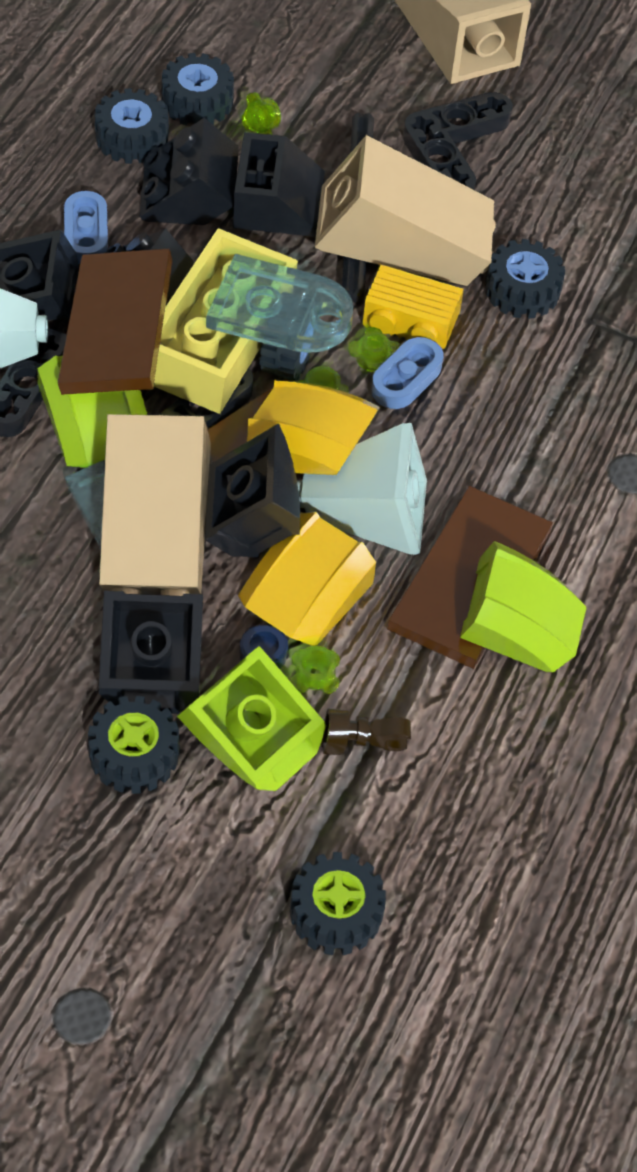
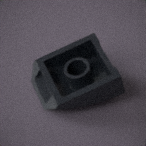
(42, 271)
(253, 496)
(151, 648)

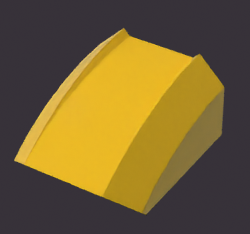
(317, 424)
(309, 580)

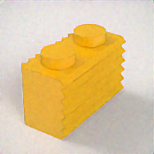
(412, 306)

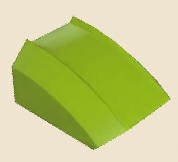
(82, 418)
(523, 611)
(256, 723)

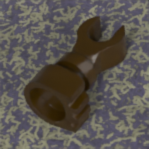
(385, 733)

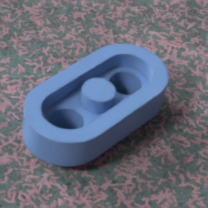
(86, 223)
(399, 377)

